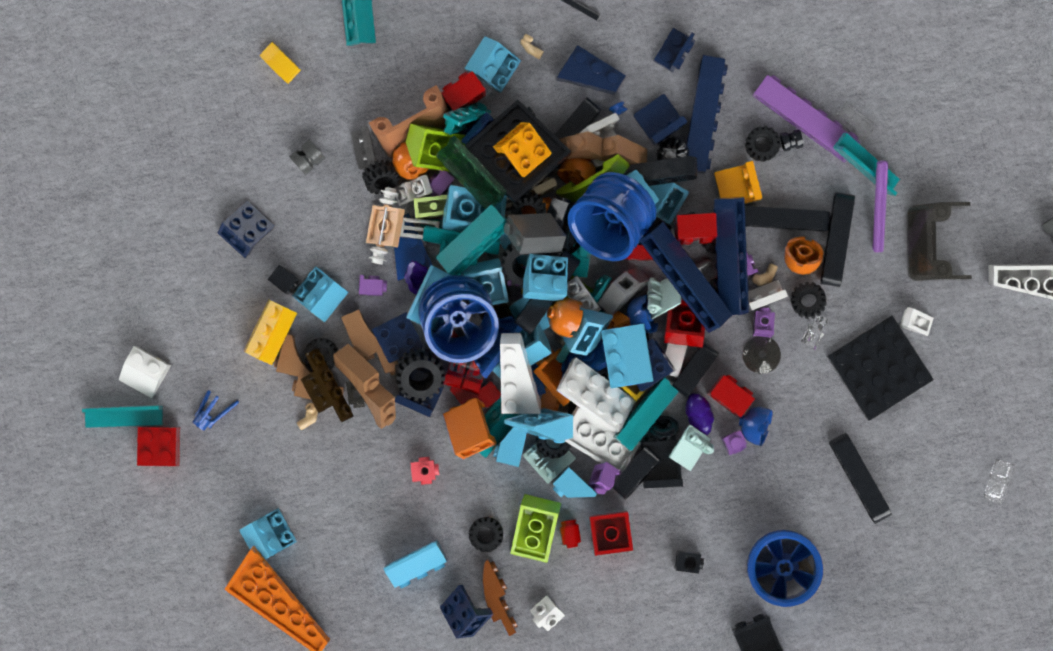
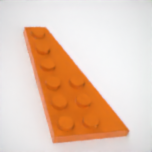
(266, 593)

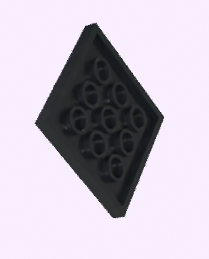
(499, 165)
(880, 368)

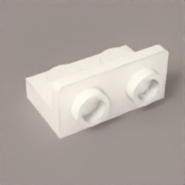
(765, 295)

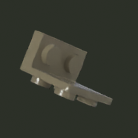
(544, 187)

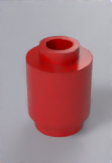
(570, 533)

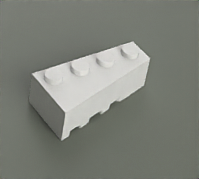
(1025, 278)
(517, 383)

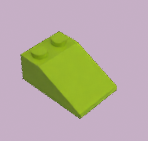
(535, 528)

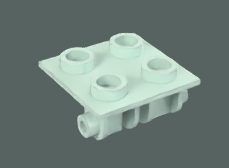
(661, 297)
(691, 447)
(547, 467)

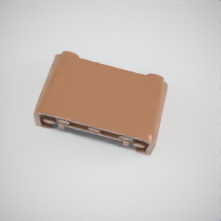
(392, 136)

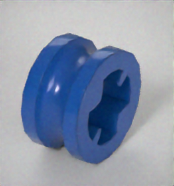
(618, 108)

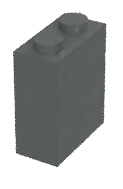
(534, 233)

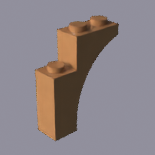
(590, 146)
(365, 341)
(291, 363)
(366, 381)

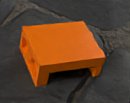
(550, 374)
(468, 428)

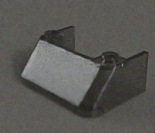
(922, 242)

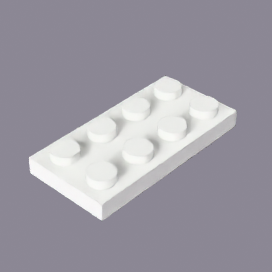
(594, 395)
(598, 441)

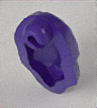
(415, 275)
(699, 413)

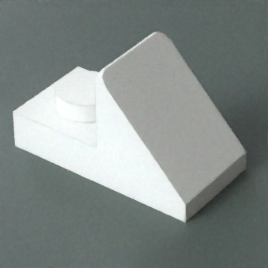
(916, 321)

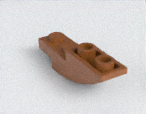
(493, 590)

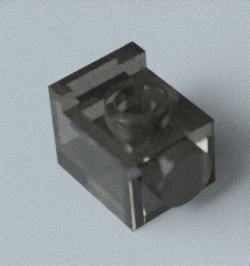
(356, 402)

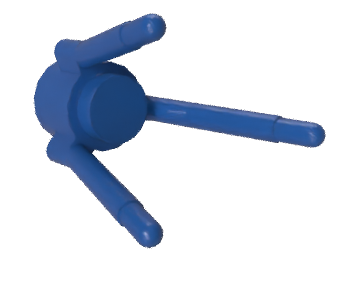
(203, 418)

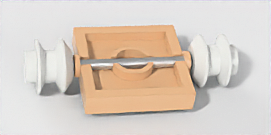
(384, 226)

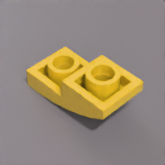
(280, 62)

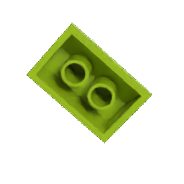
(425, 142)

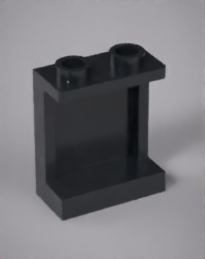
(668, 471)
(756, 635)

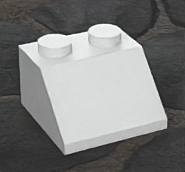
(143, 371)

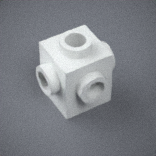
(546, 613)

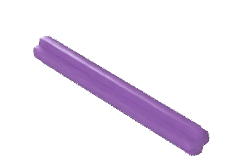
(880, 206)

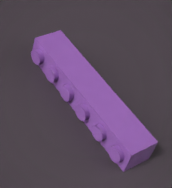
(801, 114)

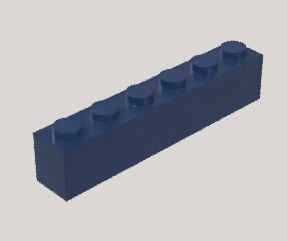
(705, 109)
(732, 254)
(686, 277)

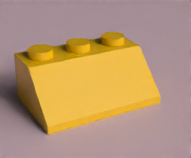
(270, 332)

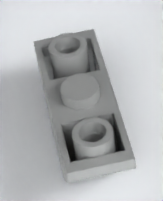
(622, 290)

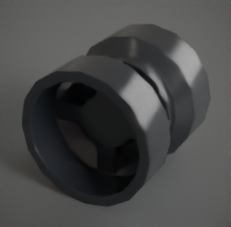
(791, 140)

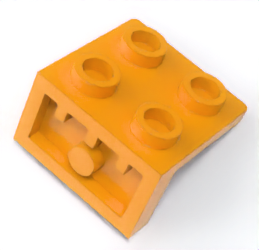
(523, 148)
(739, 182)

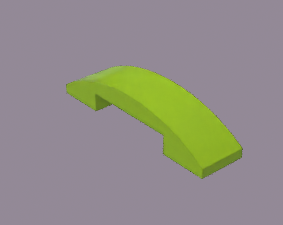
(574, 192)

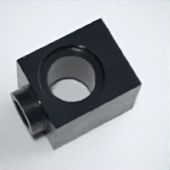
(284, 280)
(681, 556)

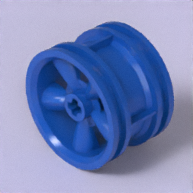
(603, 208)
(457, 313)
(778, 593)

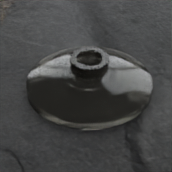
(751, 355)

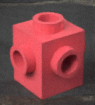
(418, 475)

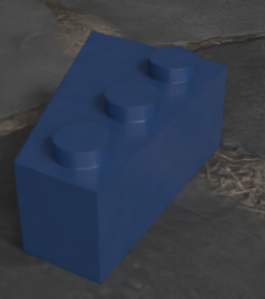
(590, 72)

